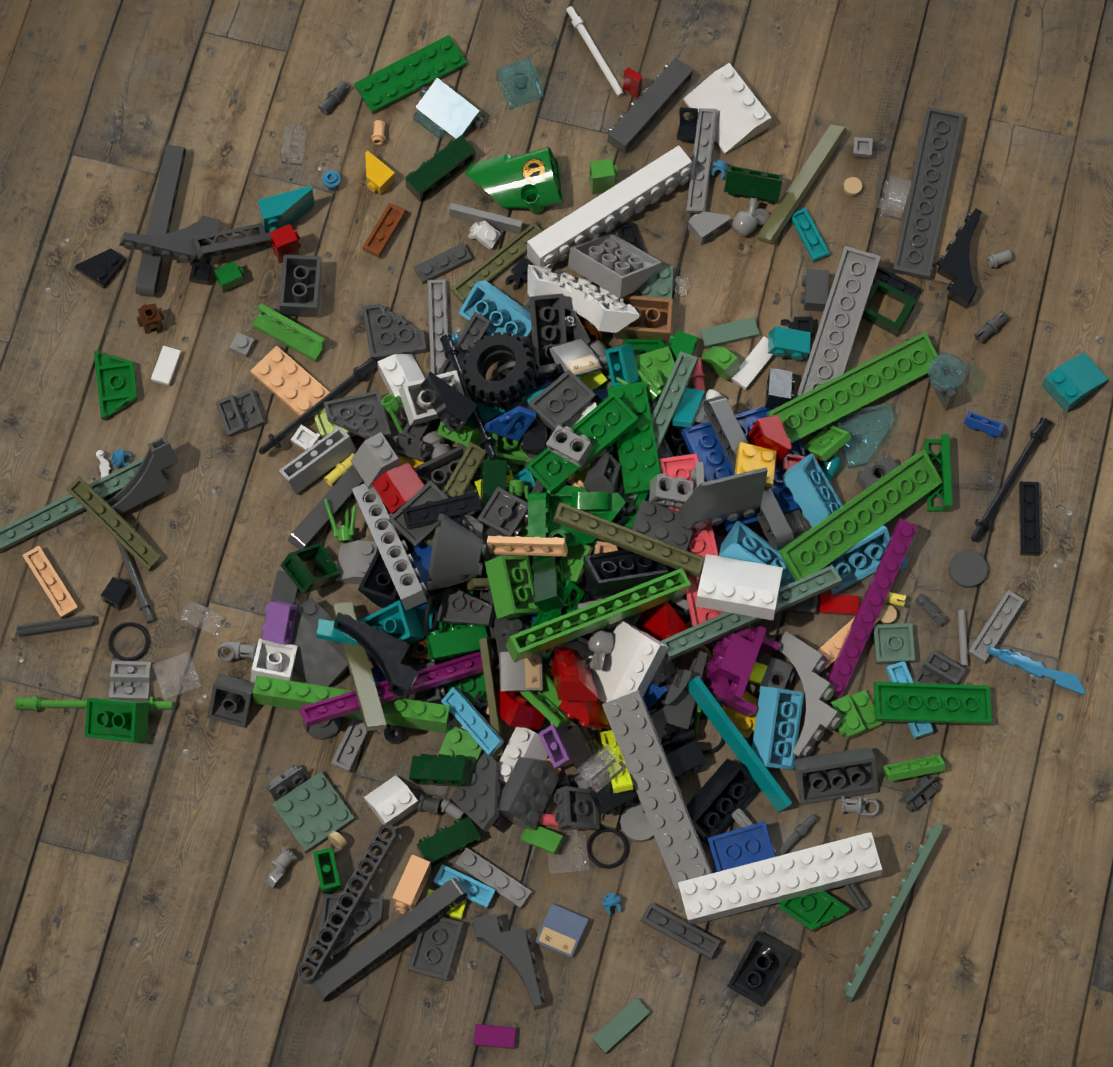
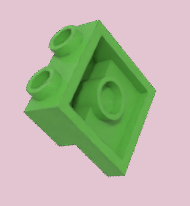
(857, 715)

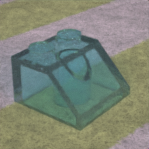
(519, 83)

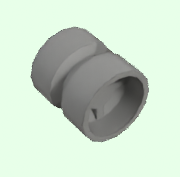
(436, 443)

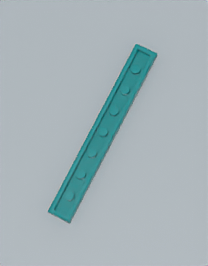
(738, 744)

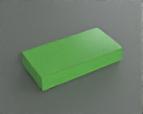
(543, 839)

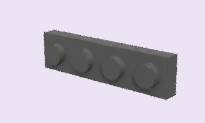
(680, 931)

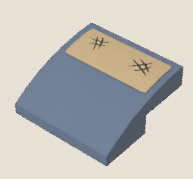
(562, 930)

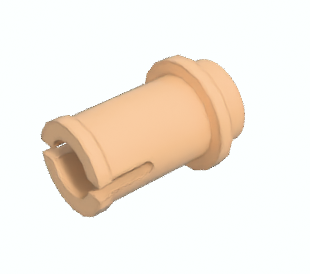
(378, 132)

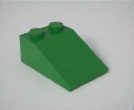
(117, 719)

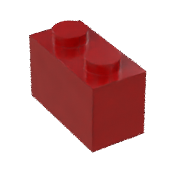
(285, 242)

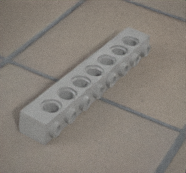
(391, 548)

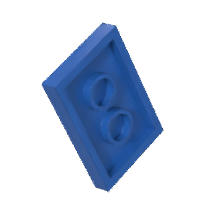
(741, 846)

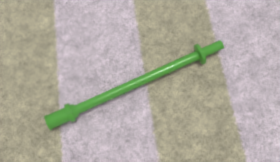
(36, 704)

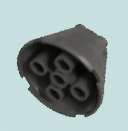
(454, 555)

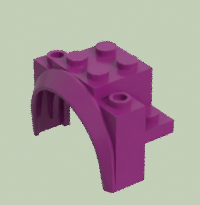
(734, 662)

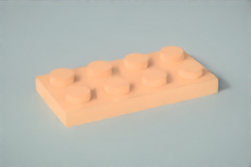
(289, 381)

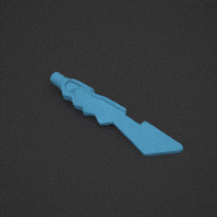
(1037, 669)

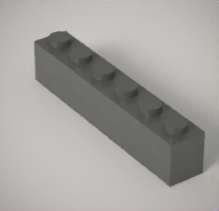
(649, 105)

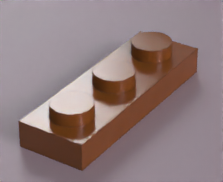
(384, 230)

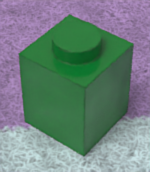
(229, 276)

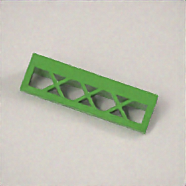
(289, 333)

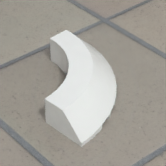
(594, 304)

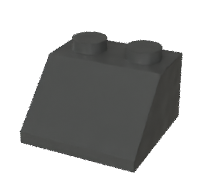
(231, 700)

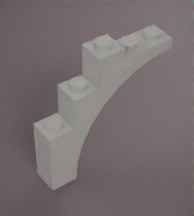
(817, 691)

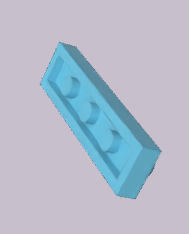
(900, 673)
(472, 721)

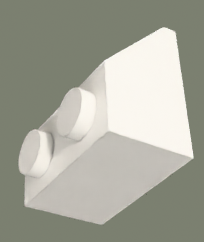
(273, 660)
(392, 801)

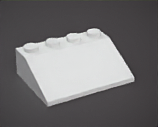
(738, 109)
(739, 587)
(629, 664)

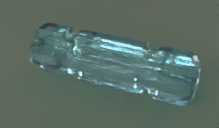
(428, 124)

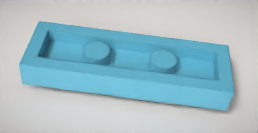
(477, 891)

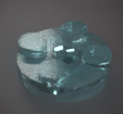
(950, 362)

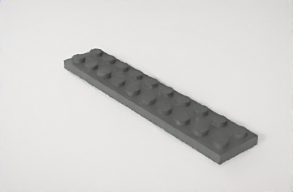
(928, 193)

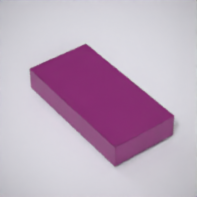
(494, 1036)

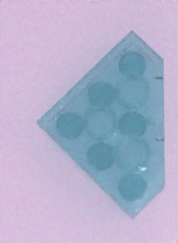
(867, 430)

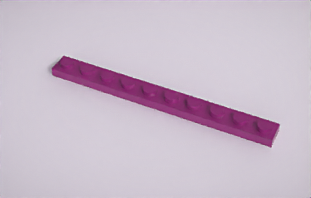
(871, 606)
(426, 679)

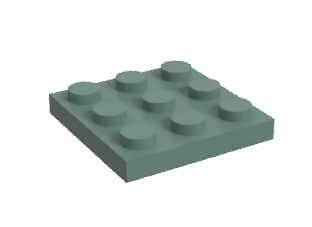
(313, 811)

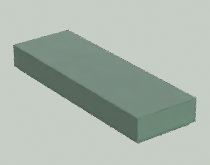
(729, 332)
(620, 1025)

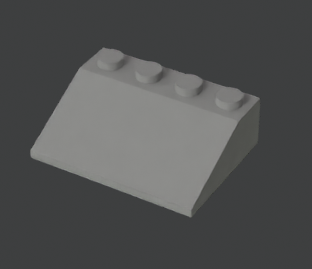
(612, 264)

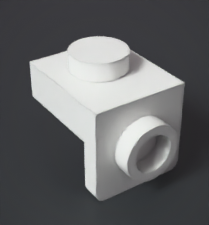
(484, 233)
(305, 438)

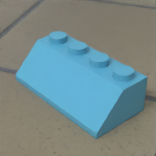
(498, 308)
(811, 490)
(748, 546)
(860, 559)
(777, 726)

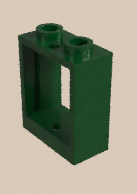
(883, 322)
(300, 574)

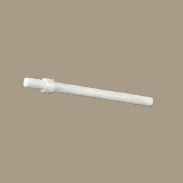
(579, 24)

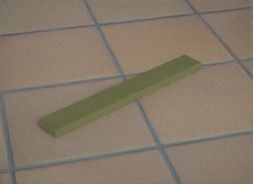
(801, 183)
(628, 539)
(362, 677)

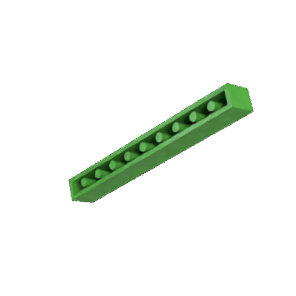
(597, 615)
(396, 712)

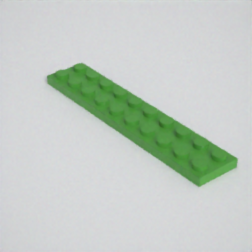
(856, 387)
(860, 516)

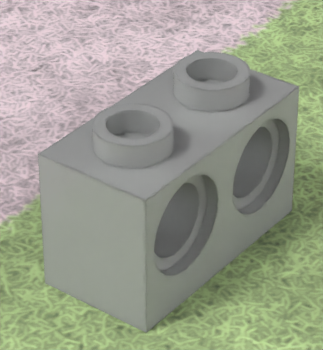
(567, 449)
(671, 495)

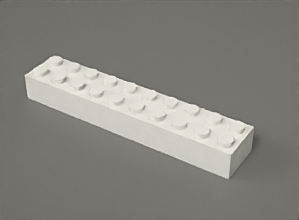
(610, 208)
(780, 878)

